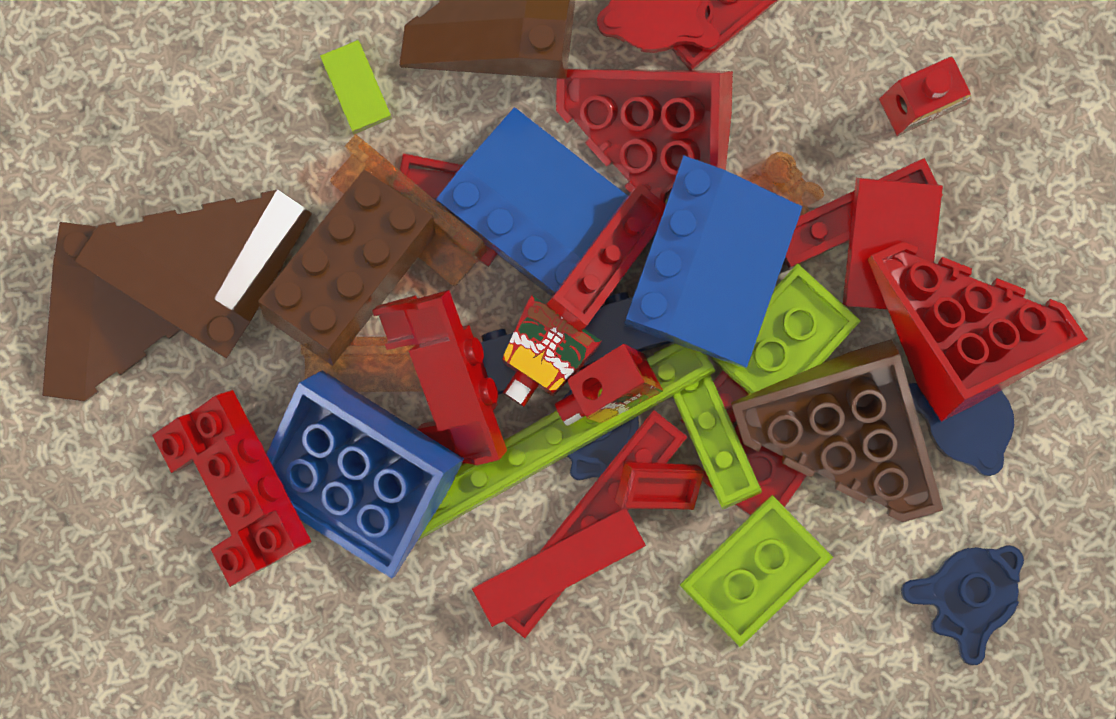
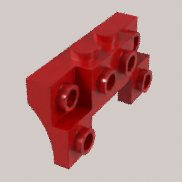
(450, 374)
(240, 482)

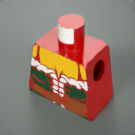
(927, 96)
(544, 352)
(624, 382)

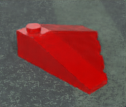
(650, 119)
(965, 333)

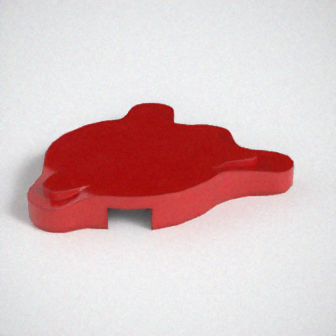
(658, 24)

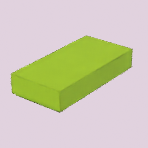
(356, 87)

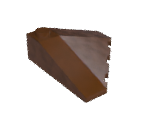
(492, 37)
(200, 265)
(91, 324)
(850, 425)

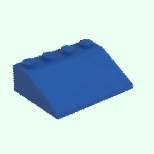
(531, 200)
(713, 263)
(359, 471)

